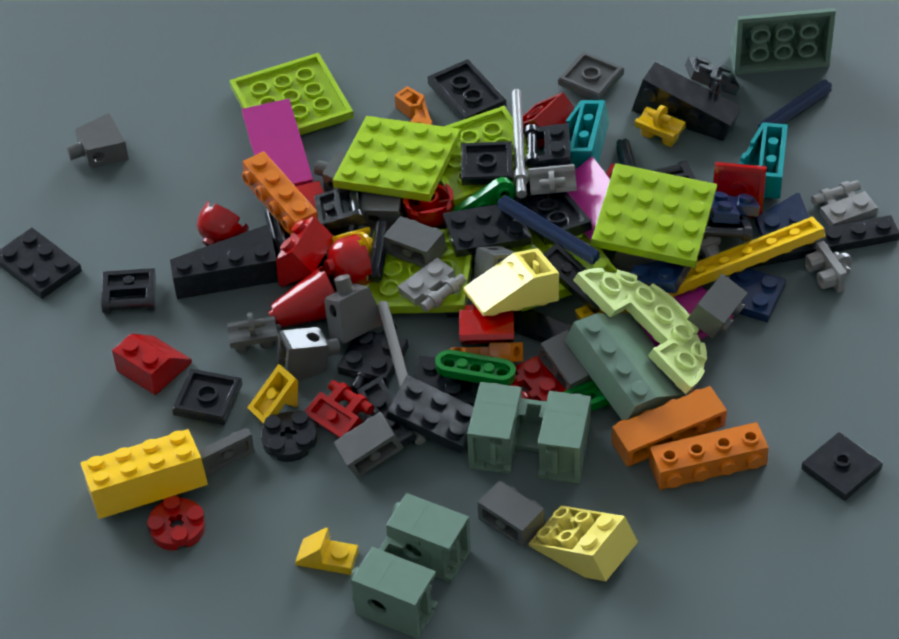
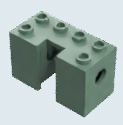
(508, 422)
(396, 578)

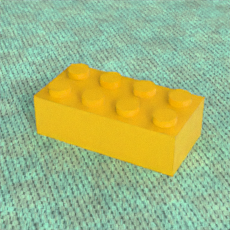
(144, 473)

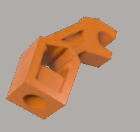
(412, 105)
(505, 350)

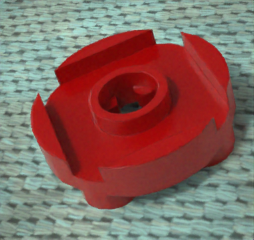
(173, 510)

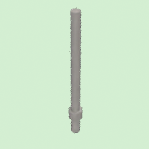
(520, 174)
(395, 351)

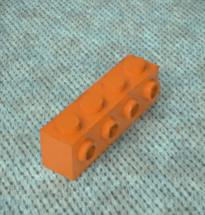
(276, 191)
(675, 420)
(708, 456)

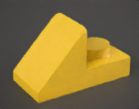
(277, 391)
(321, 553)

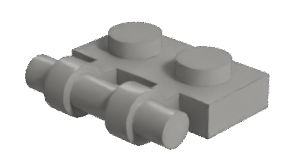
(850, 209)
(431, 285)

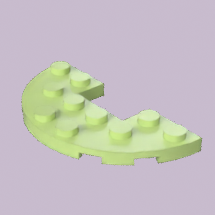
(680, 349)

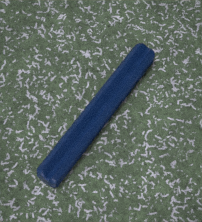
(799, 104)

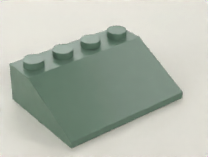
(782, 41)
(618, 362)

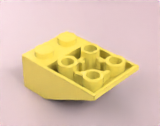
(515, 283)
(585, 541)

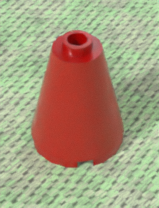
(304, 301)

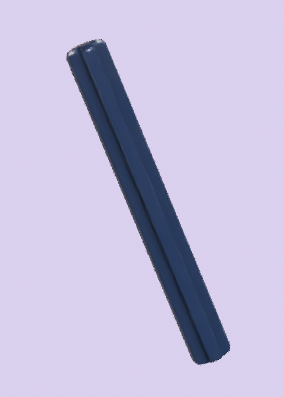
(548, 230)

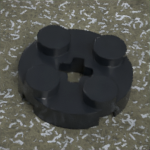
(288, 423)

